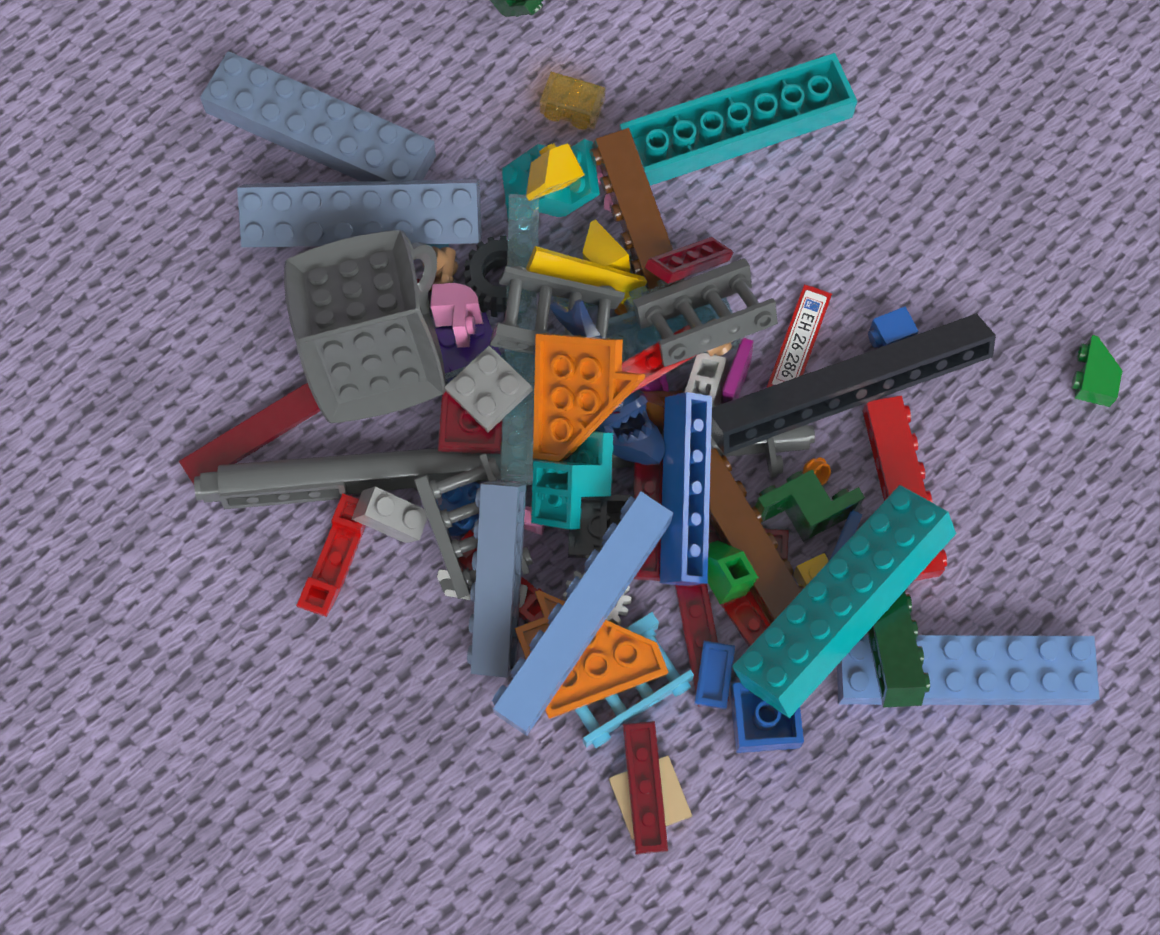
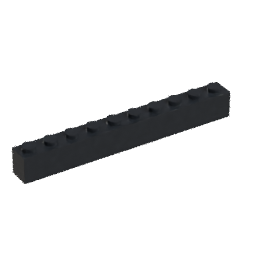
(851, 383)

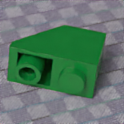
(1101, 375)
(729, 572)

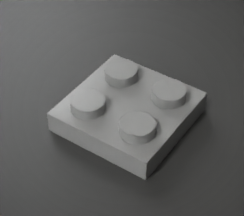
(488, 388)

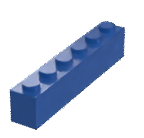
(686, 489)

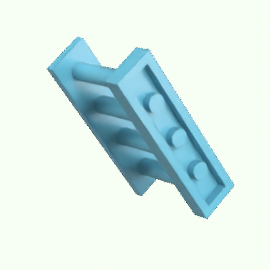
(678, 685)

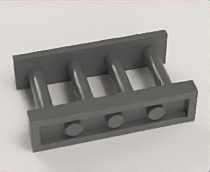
(695, 293)
(511, 337)
(442, 520)

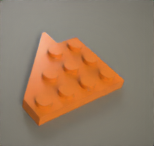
(575, 390)
(608, 666)

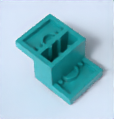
(564, 201)
(561, 484)

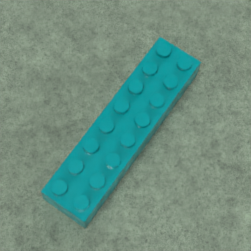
(742, 118)
(844, 600)

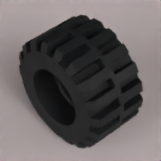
(479, 264)

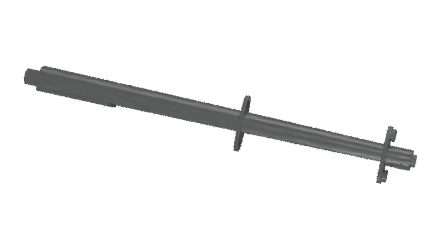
(330, 476)

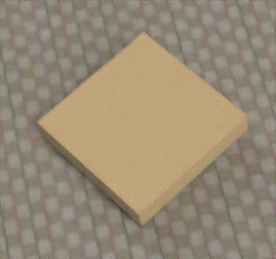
(674, 801)

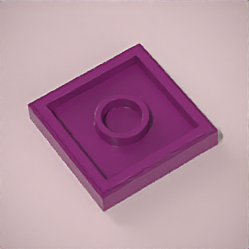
(738, 371)

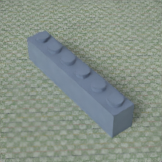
(497, 578)

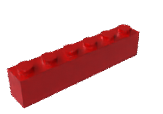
(896, 458)

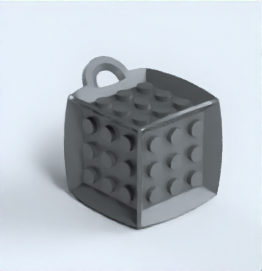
(365, 325)

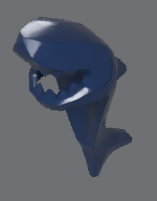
(633, 432)

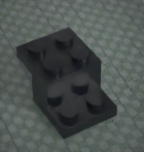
(595, 520)

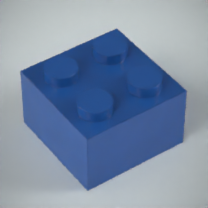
(760, 725)

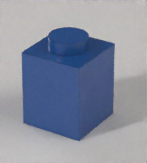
(891, 328)

